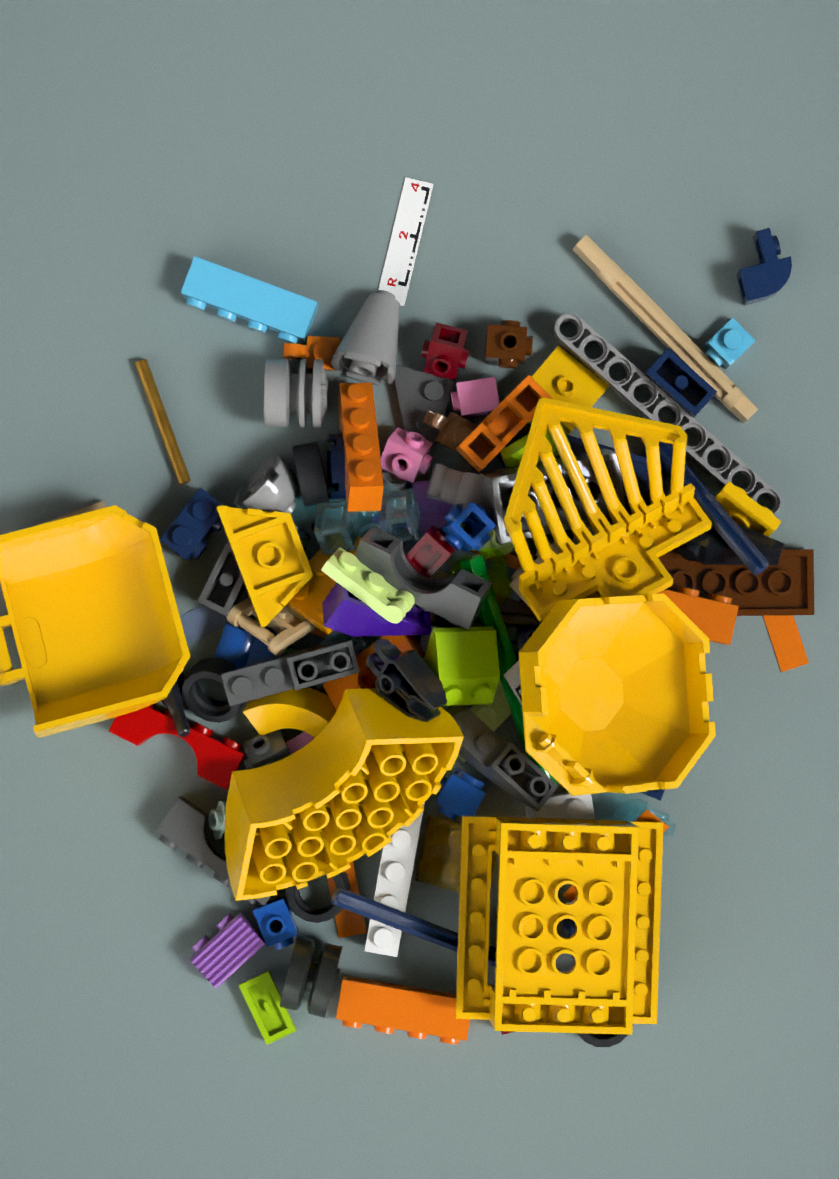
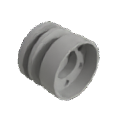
(294, 393)

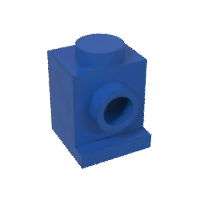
(276, 910)

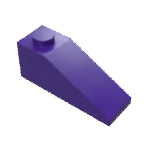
(353, 617)

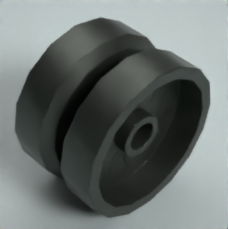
(311, 976)

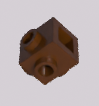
(498, 352)

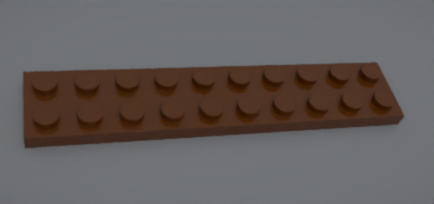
(776, 591)

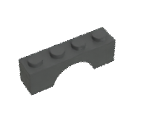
(453, 598)
(186, 828)

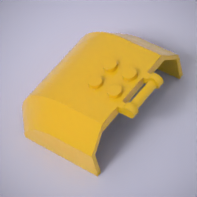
(89, 618)

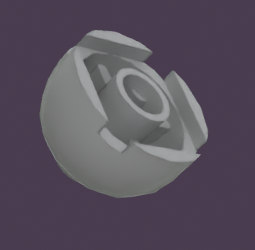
(270, 488)

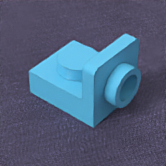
(728, 344)

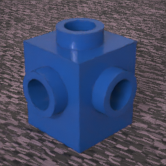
(478, 525)

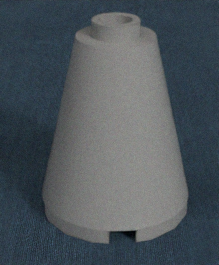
(371, 341)

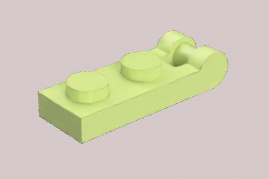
(368, 586)

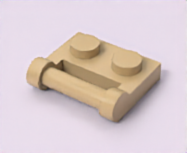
(287, 623)

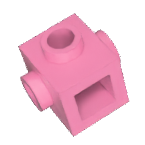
(406, 455)

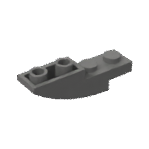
(290, 671)
(501, 761)

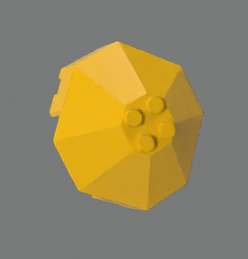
(616, 694)

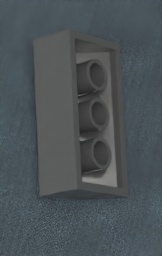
(498, 486)

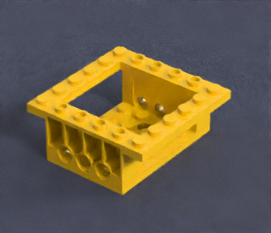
(615, 917)

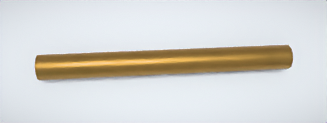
(162, 422)

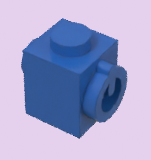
(459, 794)

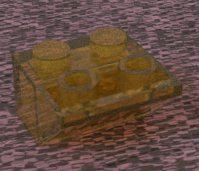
(442, 854)

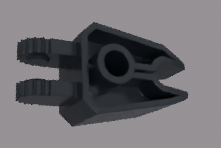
(406, 681)

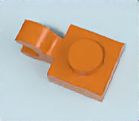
(316, 348)

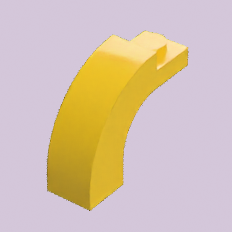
(294, 709)

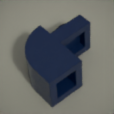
(768, 277)

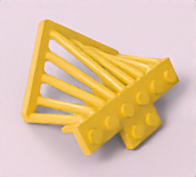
(619, 556)

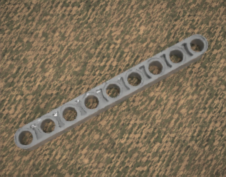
(659, 400)

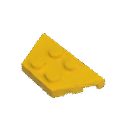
(267, 557)

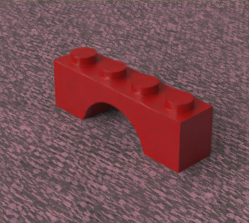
(214, 757)

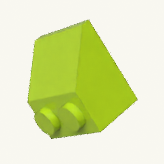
(465, 663)

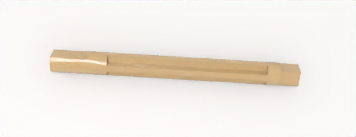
(664, 328)

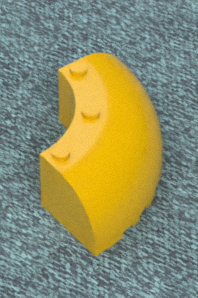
(334, 795)

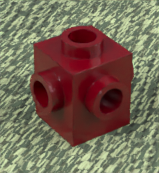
(445, 351)

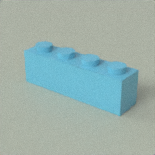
(250, 300)

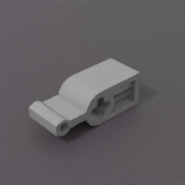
(455, 486)

